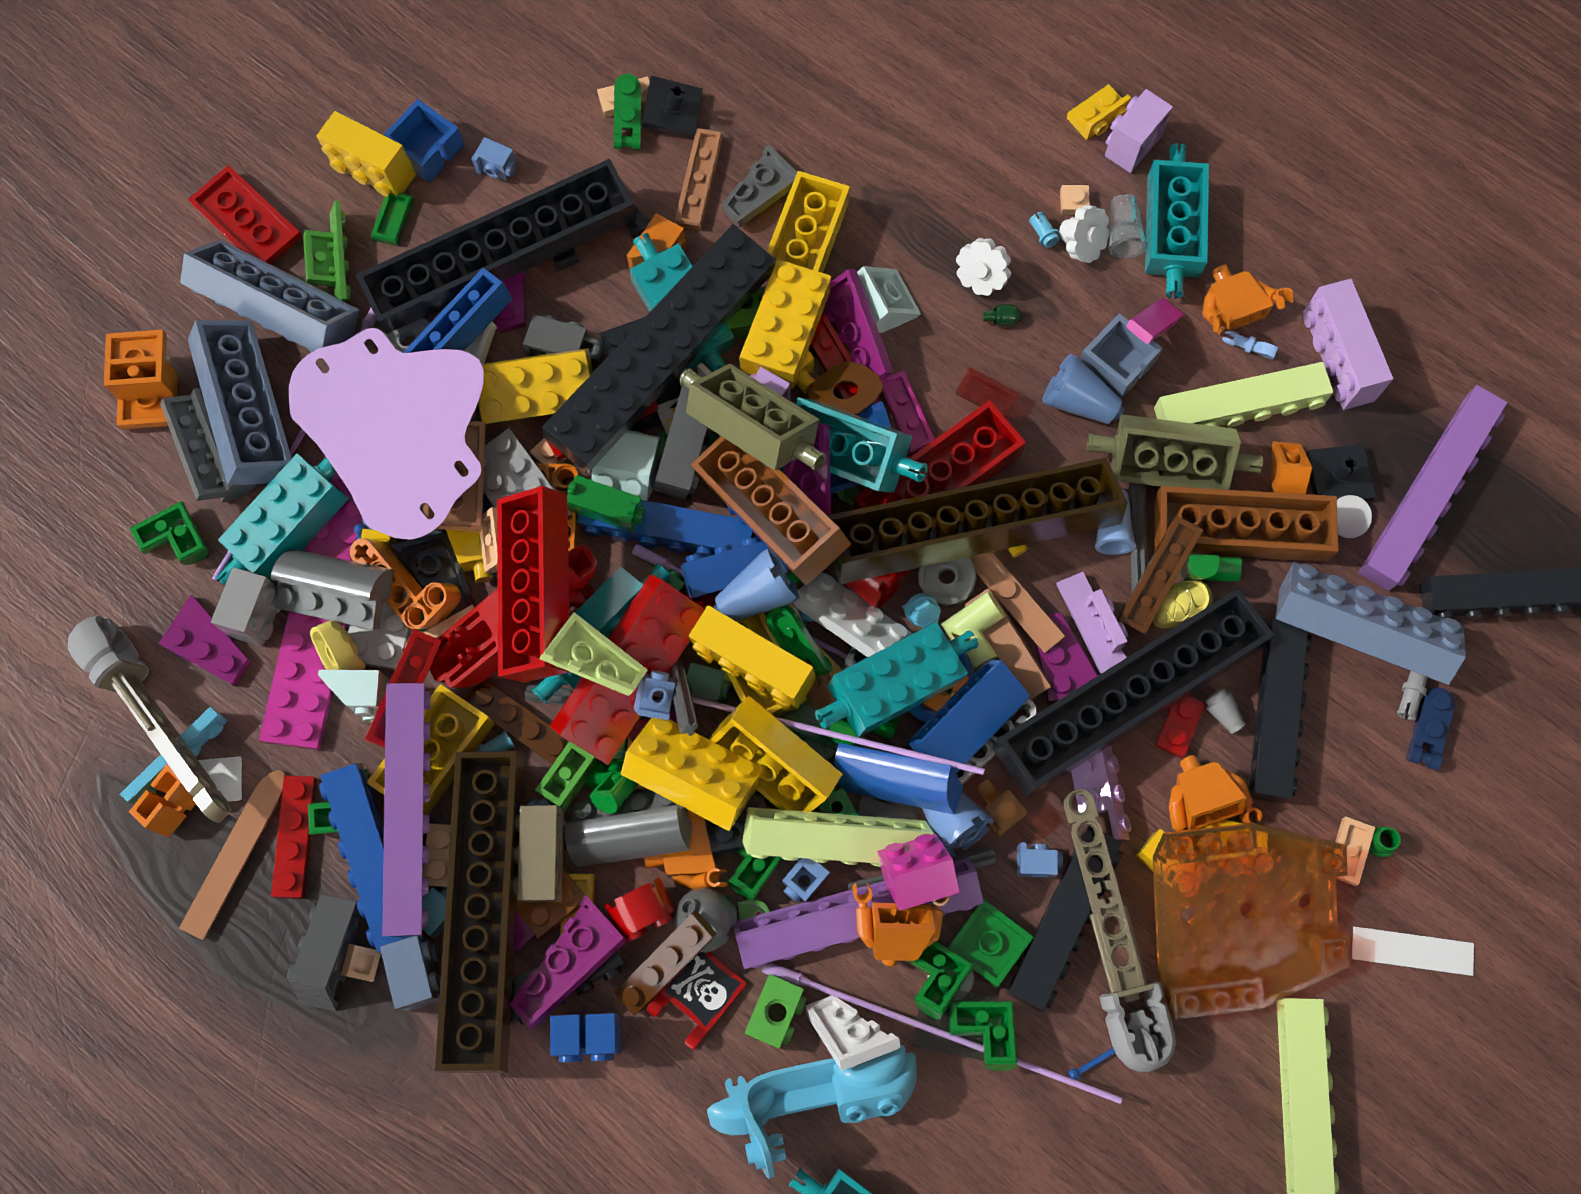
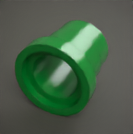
(1377, 848)

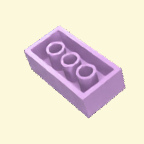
(1347, 344)

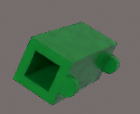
(605, 504)

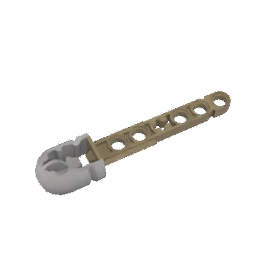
(114, 666)
(1136, 1049)

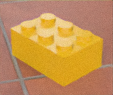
(366, 155)

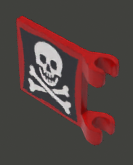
(701, 992)

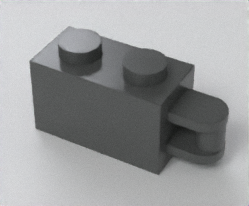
(552, 336)

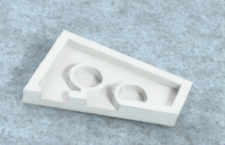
(848, 1035)

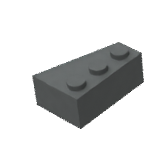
(323, 951)

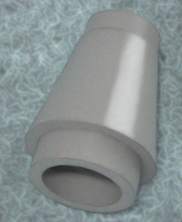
(1225, 710)

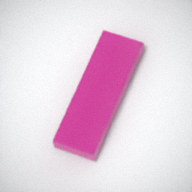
(1154, 320)
(906, 410)

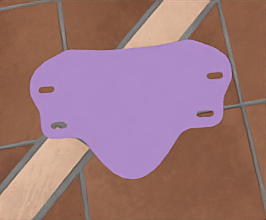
(392, 426)

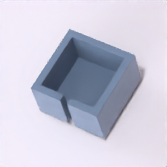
(1120, 356)
(412, 972)

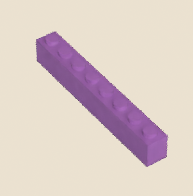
(1433, 488)
(404, 810)
(830, 920)

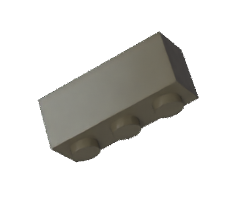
(539, 854)

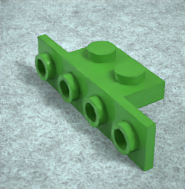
(325, 255)

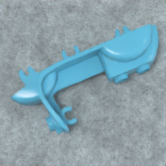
(860, 1092)

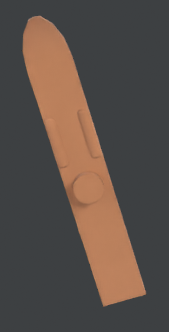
(1017, 601)
(233, 856)

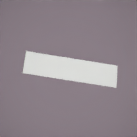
(1413, 951)

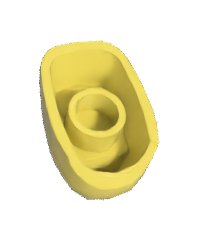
(1182, 603)
(336, 647)

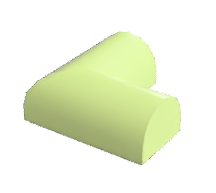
(976, 618)

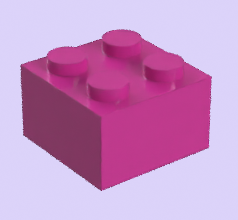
(918, 871)

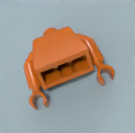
(1240, 300)
(1208, 796)
(691, 867)
(897, 933)

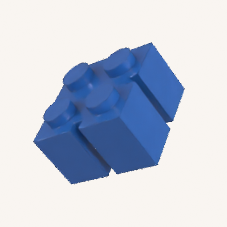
(426, 139)
(589, 1035)

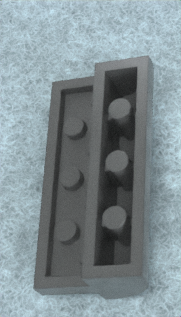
(197, 448)
(331, 588)
(638, 829)

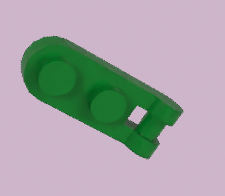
(627, 112)
(796, 639)

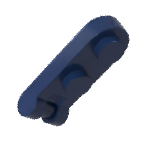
(1431, 728)

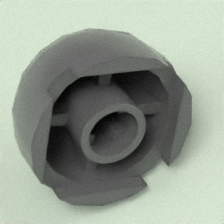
(714, 908)

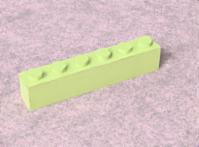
(1249, 398)
(825, 835)
(1306, 1097)

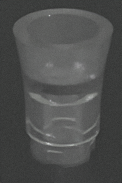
(1126, 228)

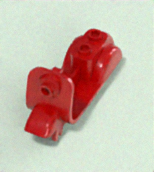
(471, 645)

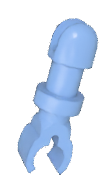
(1250, 344)

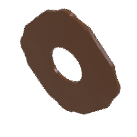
(867, 381)

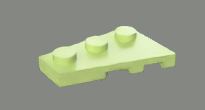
(593, 656)

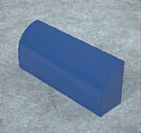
(971, 714)
(898, 778)

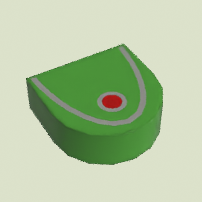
(751, 908)

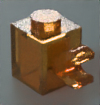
(1003, 809)

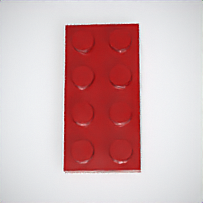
(244, 216)

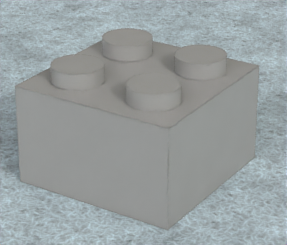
(246, 607)

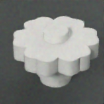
(1085, 233)
(983, 266)

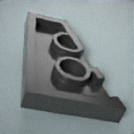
(762, 187)

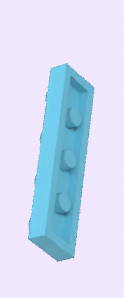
(204, 728)

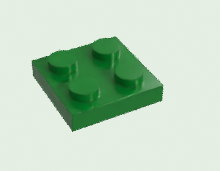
(990, 942)

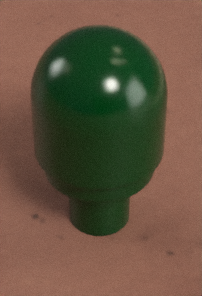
(1002, 315)

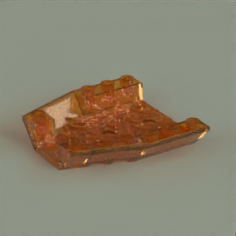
(1253, 959)

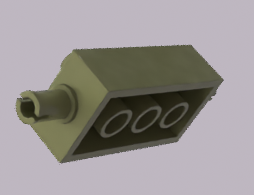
(753, 417)
(1174, 453)

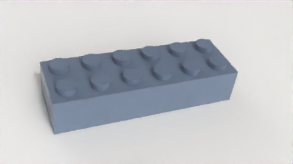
(268, 295)
(239, 401)
(1371, 622)

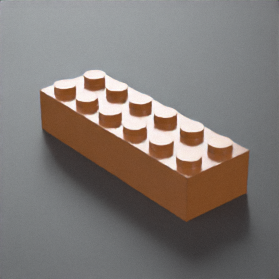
(772, 509)
(1252, 522)

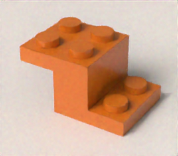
(139, 377)

